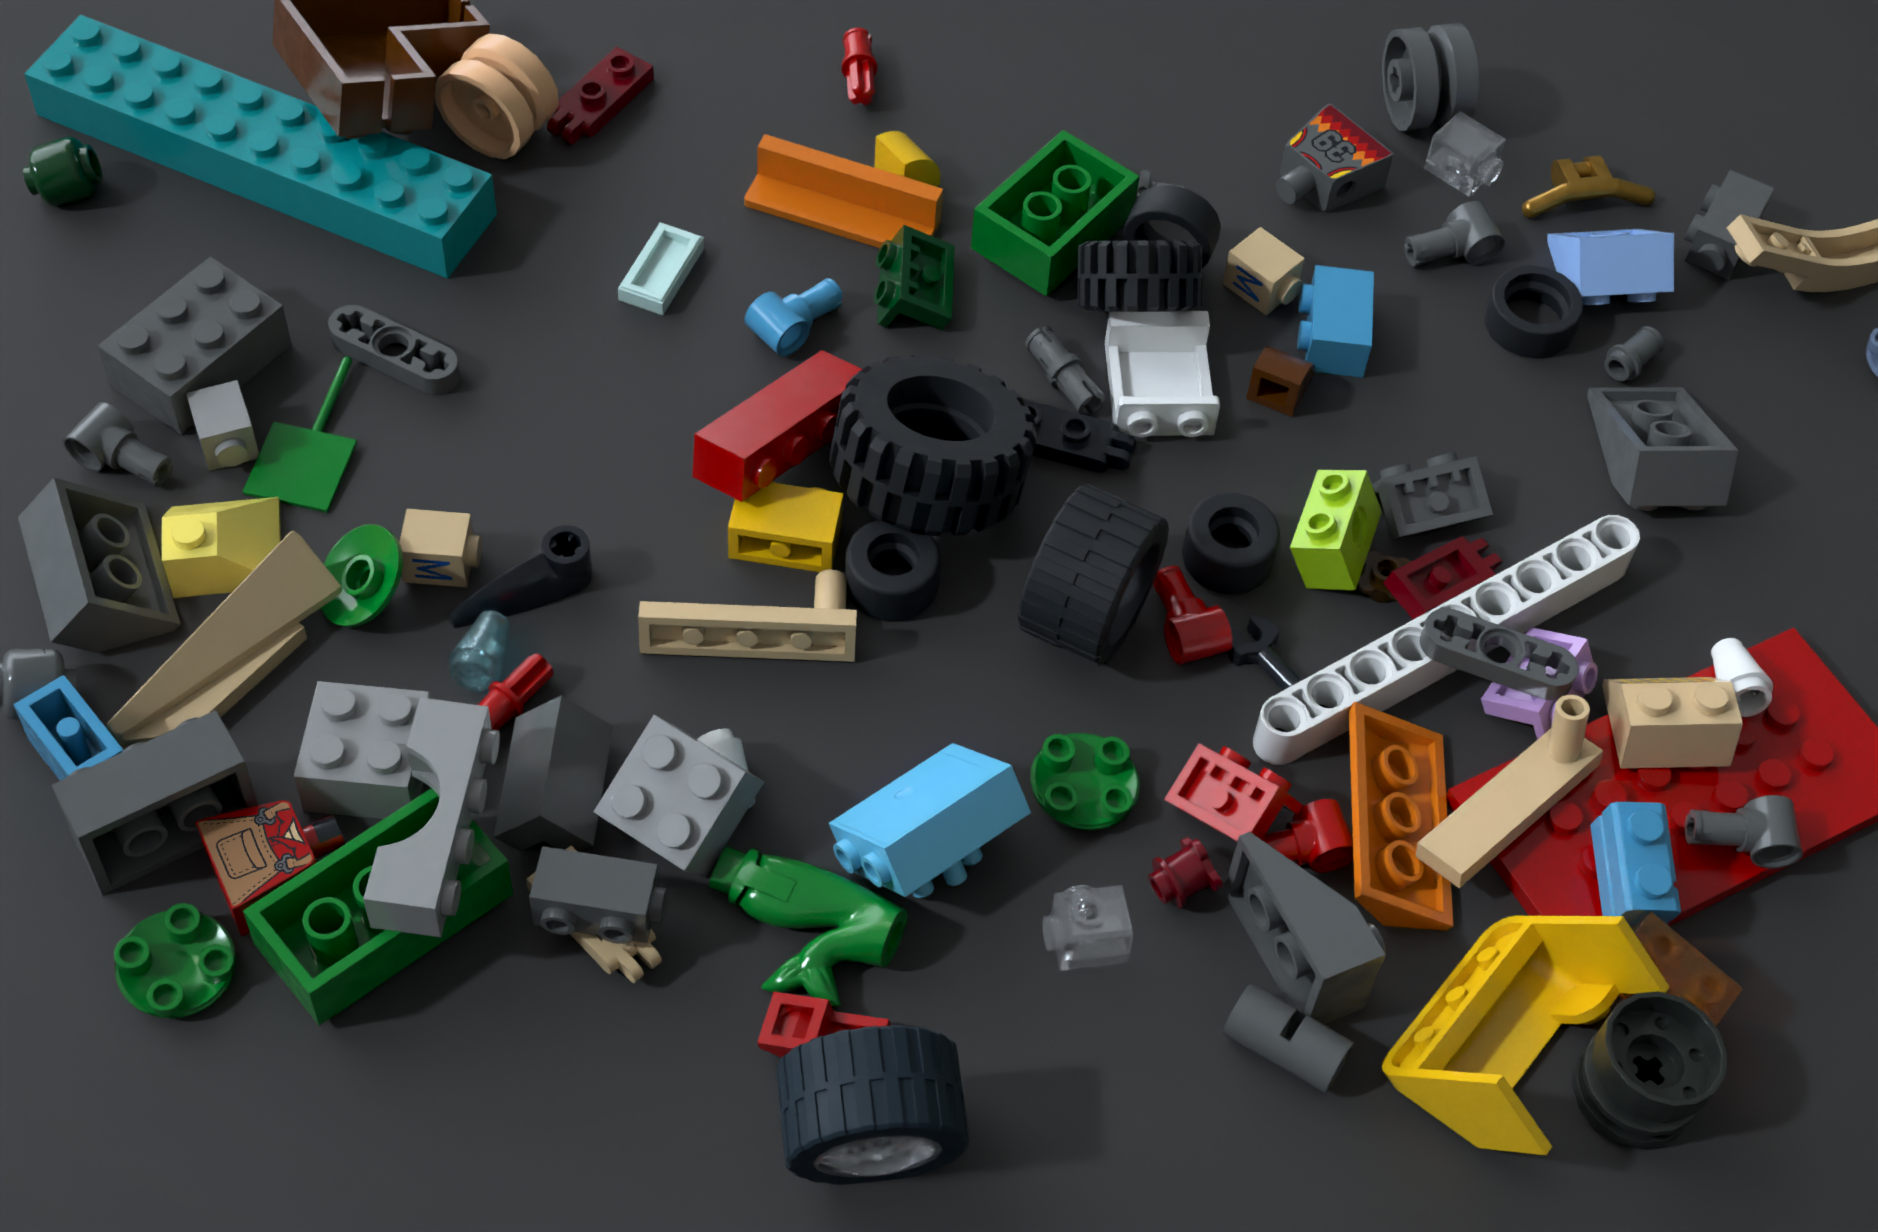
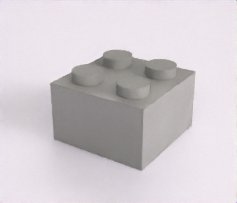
(357, 751)
(678, 797)

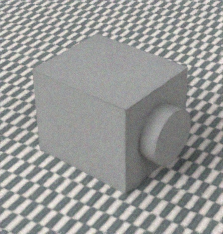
(223, 425)

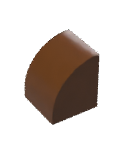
(1279, 380)

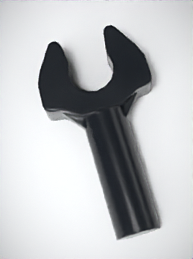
(1262, 651)

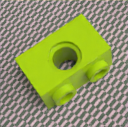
(1336, 529)

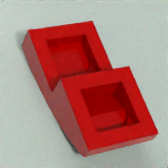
(800, 1018)

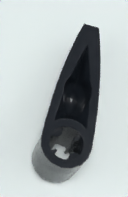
(553, 574)

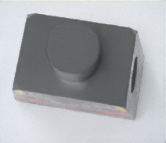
(1332, 162)

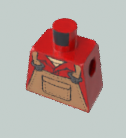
(262, 850)

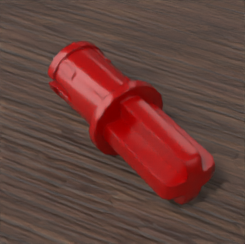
(859, 65)
(509, 696)

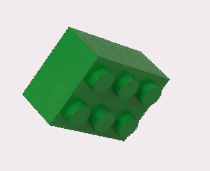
(1050, 209)

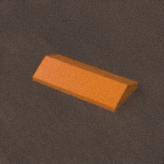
(1395, 804)

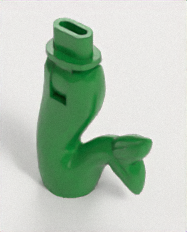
(806, 896)

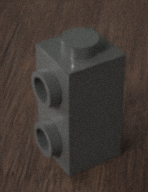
(1711, 241)
(596, 896)

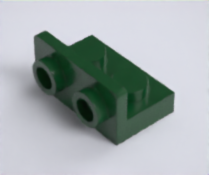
(915, 278)

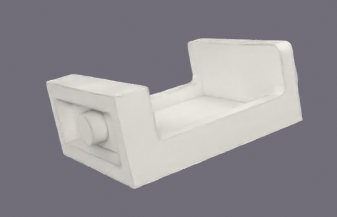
(1160, 373)

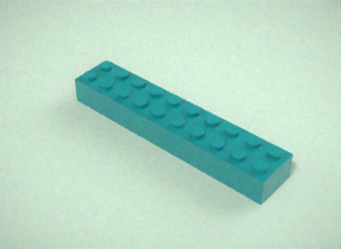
(262, 145)

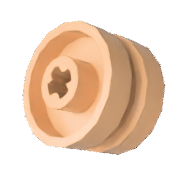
(496, 96)

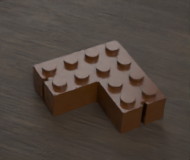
(374, 59)

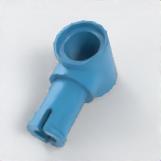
(787, 321)

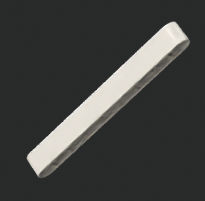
(1513, 598)

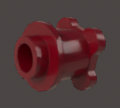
(1183, 873)

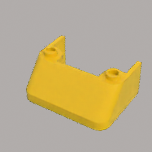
(1502, 1012)

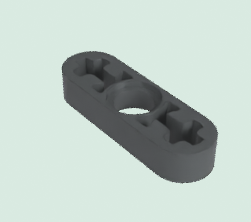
(405, 367)
(1476, 662)

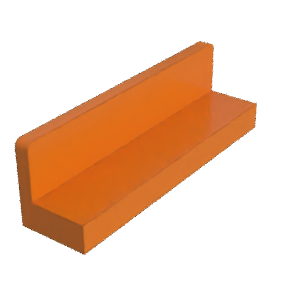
(839, 194)

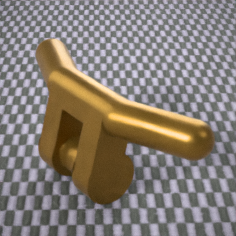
(1582, 182)

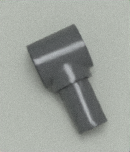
(1465, 233)
(109, 439)
(1762, 827)

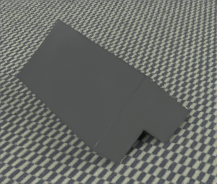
(554, 777)

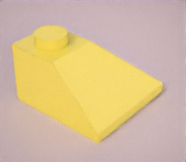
(217, 544)

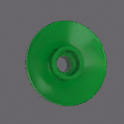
(368, 569)

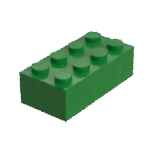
(319, 927)

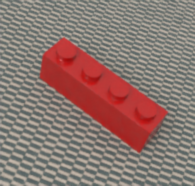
(772, 428)

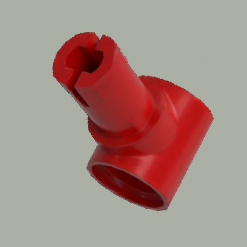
(1190, 626)
(1316, 837)

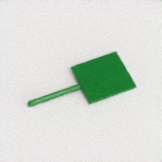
(303, 463)

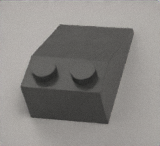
(1662, 448)
(1304, 932)

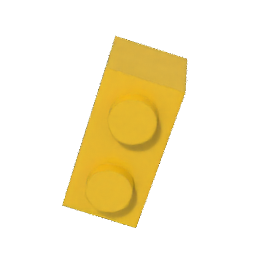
(787, 527)

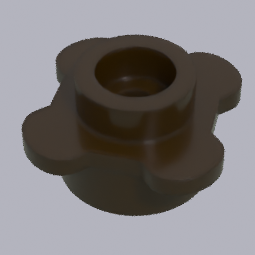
(1372, 580)

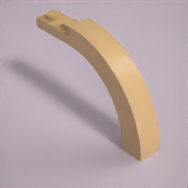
(1809, 257)

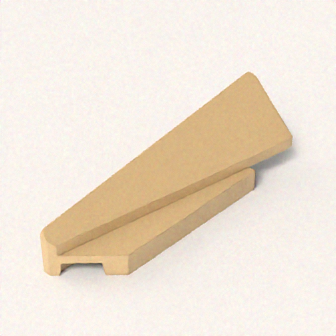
(233, 646)

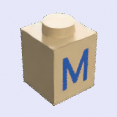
(1264, 271)
(439, 548)

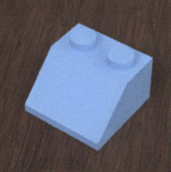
(1615, 263)

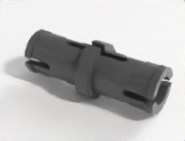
(1065, 371)

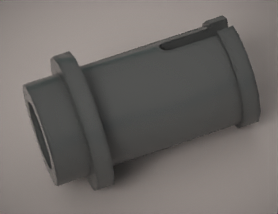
(1626, 359)

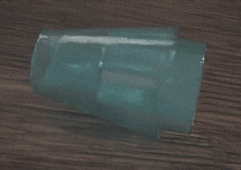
(480, 652)

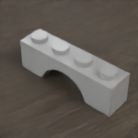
(415, 878)

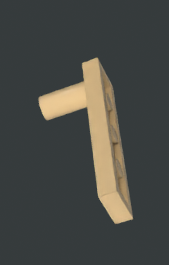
(755, 631)
(1514, 796)

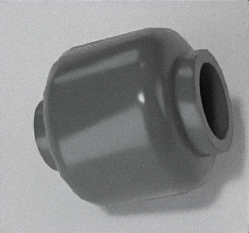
(28, 671)

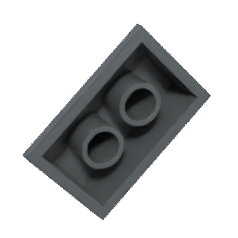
(96, 567)

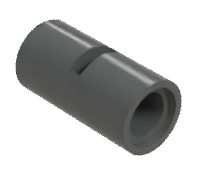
(1288, 1037)

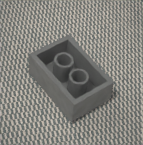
(192, 338)
(145, 802)

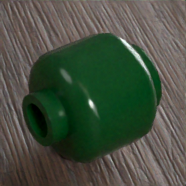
(63, 171)

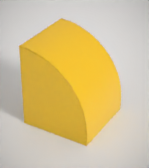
(901, 156)

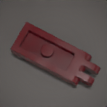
(600, 95)
(1441, 575)

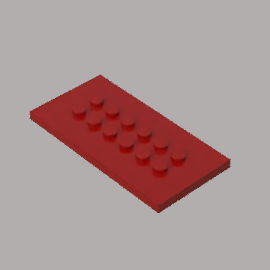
(1804, 746)

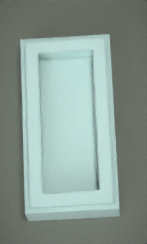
(661, 268)

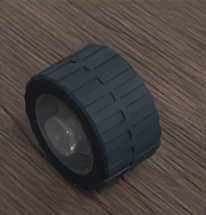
(871, 1105)

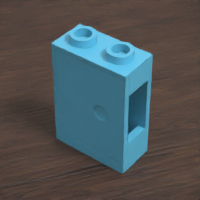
(930, 821)

